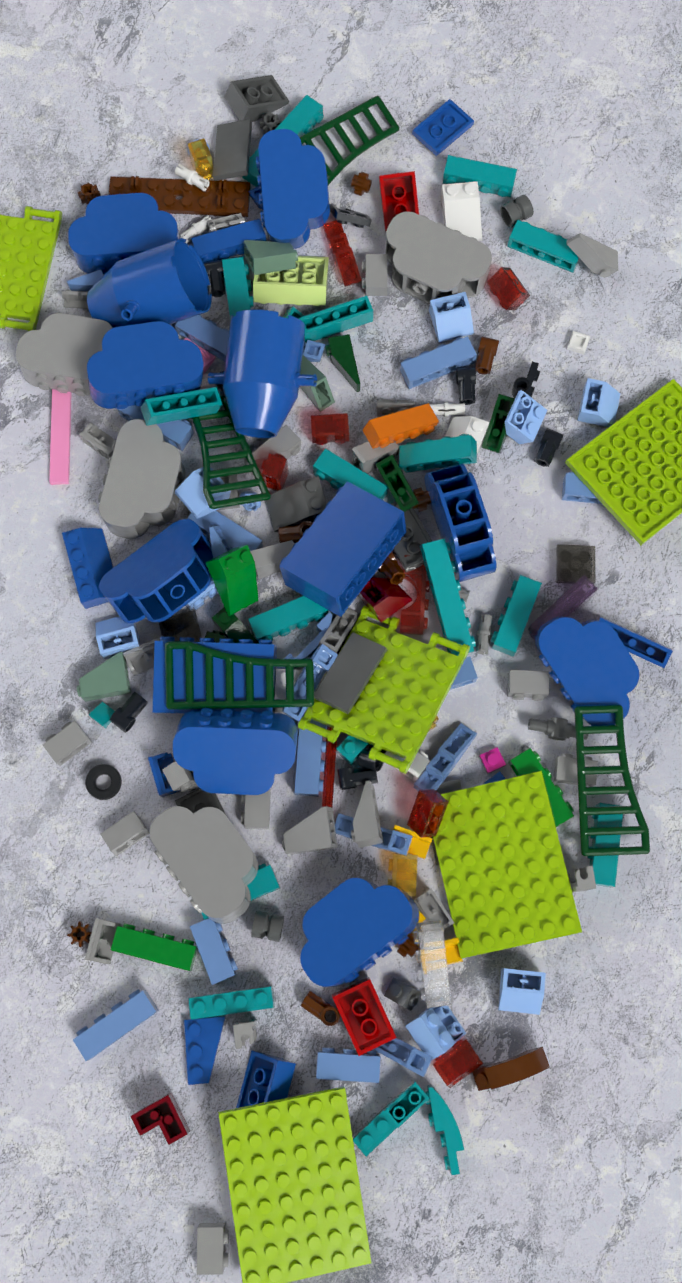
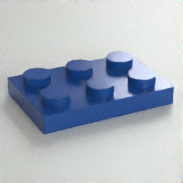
(443, 127)

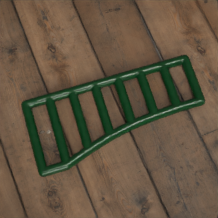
(349, 115)
(246, 453)
(229, 659)
(628, 789)

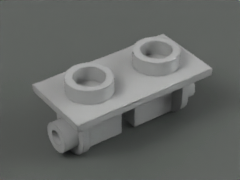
(225, 222)
(75, 299)
(387, 406)

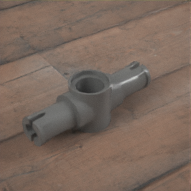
(555, 728)

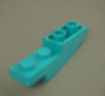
(390, 1118)
(444, 1121)

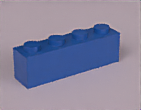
(228, 241)
(641, 645)

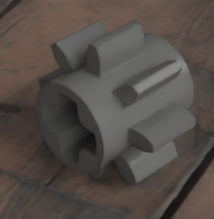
(269, 122)

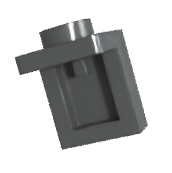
(402, 994)

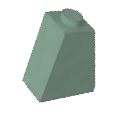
(269, 256)
(321, 394)
(106, 680)

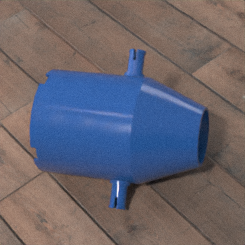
(152, 287)
(262, 371)

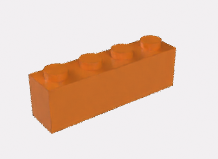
(400, 426)

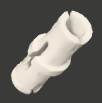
(192, 177)
(196, 229)
(448, 409)

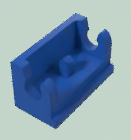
(158, 763)

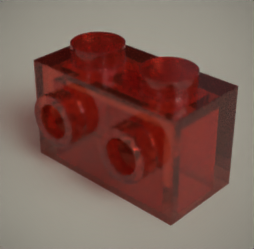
(508, 288)
(330, 428)
(275, 471)
(427, 813)
(457, 1063)

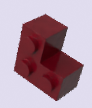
(165, 1114)

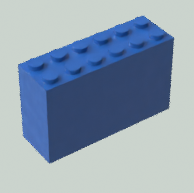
(343, 548)
(245, 647)

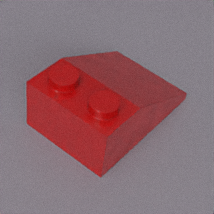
(398, 195)
(363, 1016)

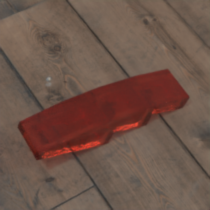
(342, 253)

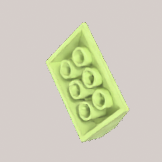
(294, 286)

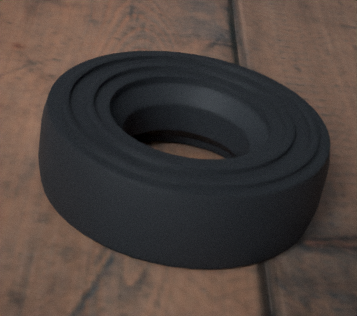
(112, 790)

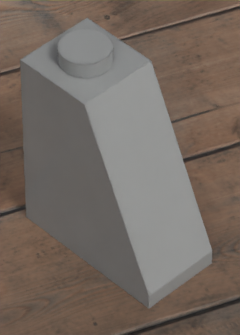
(366, 457)
(269, 558)
(312, 833)

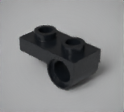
(526, 383)

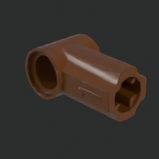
(487, 351)
(293, 533)
(392, 570)
(319, 1007)

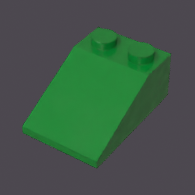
(235, 578)

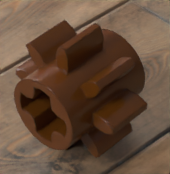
(361, 183)
(88, 193)
(423, 498)
(75, 930)
(408, 947)

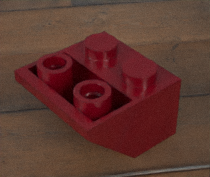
(383, 597)

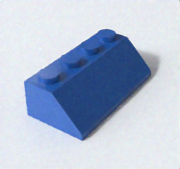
(89, 563)
(265, 1079)

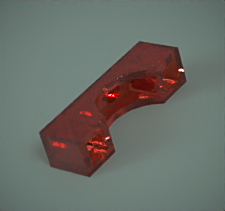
(413, 617)

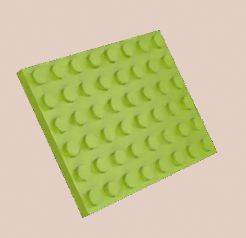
(638, 464)
(504, 867)
(294, 1187)

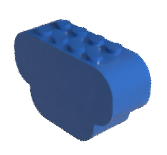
(291, 187)
(119, 229)
(142, 365)
(462, 521)
(160, 574)
(588, 665)
(235, 749)
(354, 929)

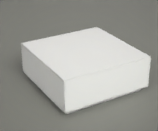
(578, 342)

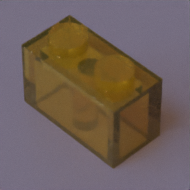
(201, 158)
(404, 873)

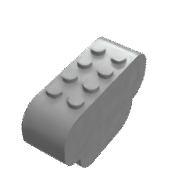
(434, 259)
(60, 352)
(140, 481)
(207, 860)

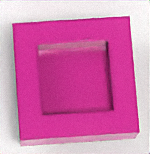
(492, 760)

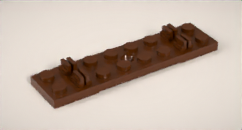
(219, 199)

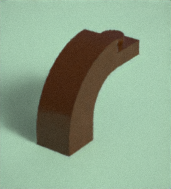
(511, 1070)

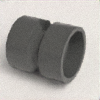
(519, 209)
(267, 926)

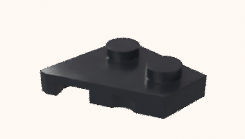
(348, 215)

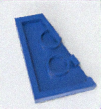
(202, 1042)

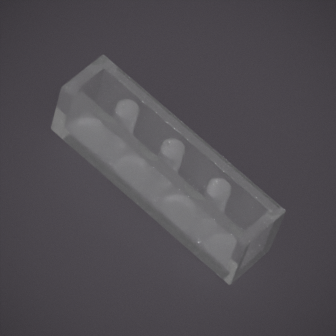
(433, 964)

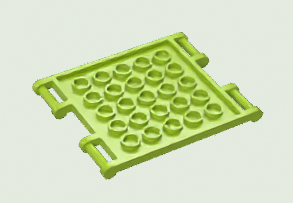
(25, 265)
(399, 697)

